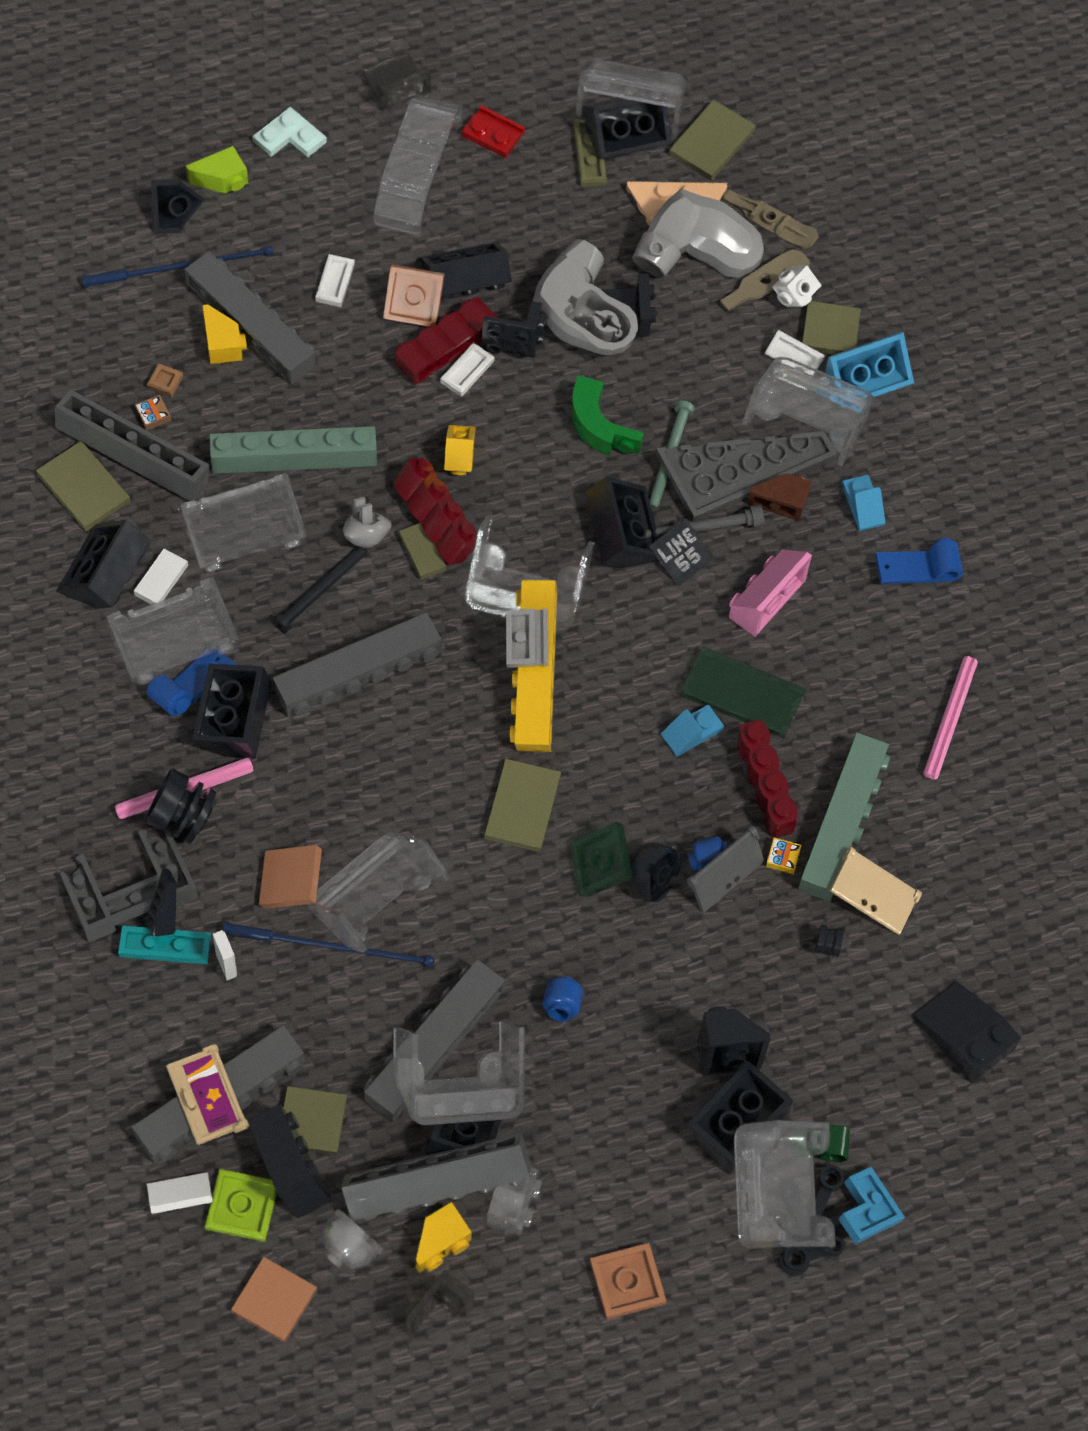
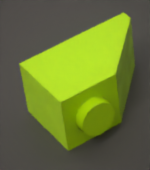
(219, 172)

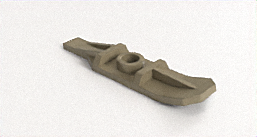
(782, 226)
(751, 286)

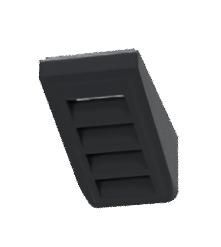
(162, 911)

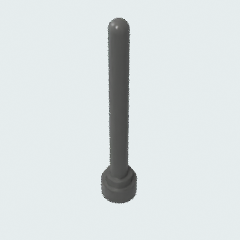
(752, 516)

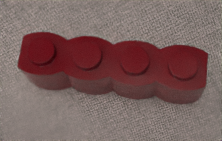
(443, 342)
(438, 513)
(768, 780)

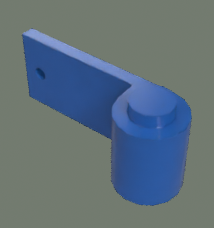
(938, 564)
(179, 694)

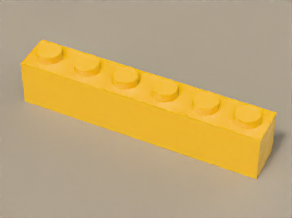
(535, 684)

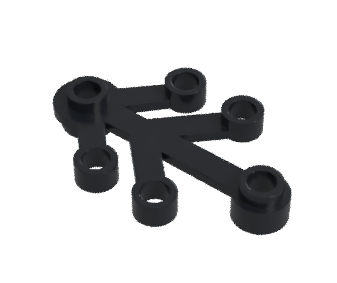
(810, 1254)

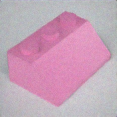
(769, 590)

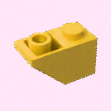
(441, 1235)

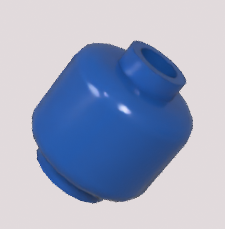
(705, 851)
(562, 998)

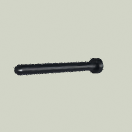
(283, 621)

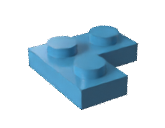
(875, 1209)

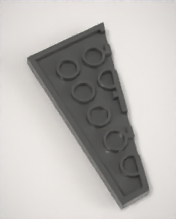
(727, 470)

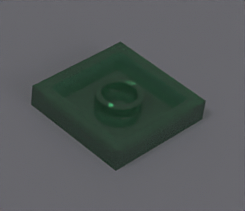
(601, 859)

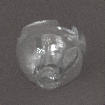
(348, 1242)

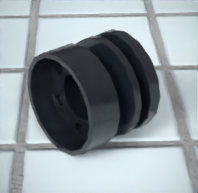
(181, 806)

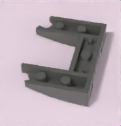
(101, 914)

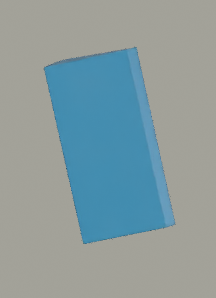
(874, 366)

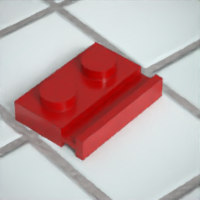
(493, 131)

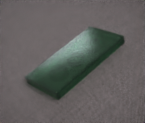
(743, 691)

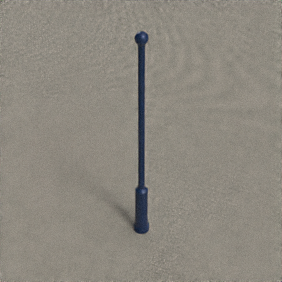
(121, 275)
(268, 935)

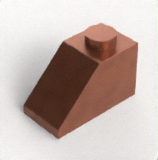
(782, 495)

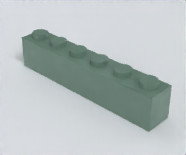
(293, 449)
(844, 814)

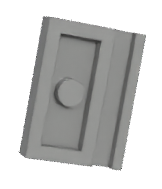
(527, 638)

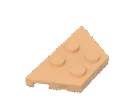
(653, 195)

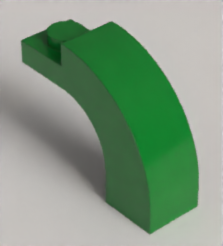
(594, 427)

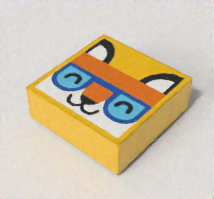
(783, 855)

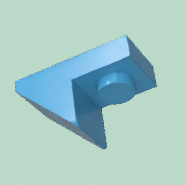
(864, 502)
(691, 729)

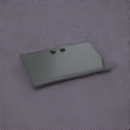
(727, 869)

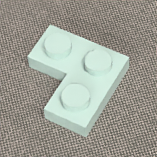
(289, 128)

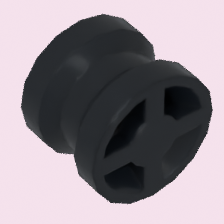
(829, 940)

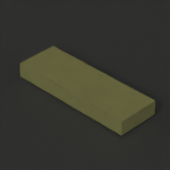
(591, 168)

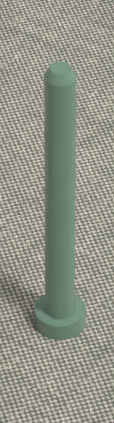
(684, 410)

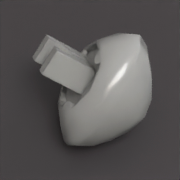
(364, 526)

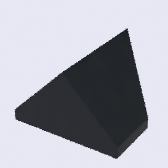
(173, 205)

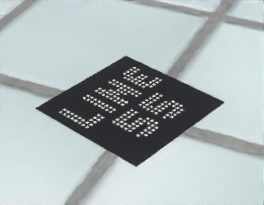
(682, 552)

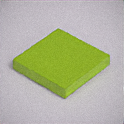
(241, 1205)

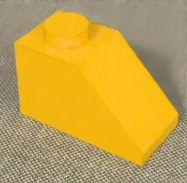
(223, 337)
(459, 449)

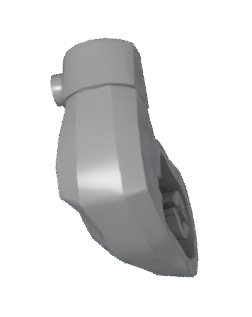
(705, 231)
(580, 310)

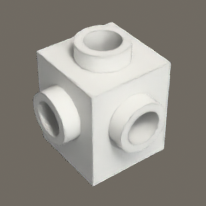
(796, 286)

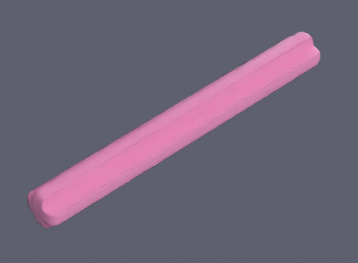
(950, 718)
(209, 778)

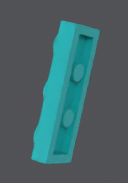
(179, 947)

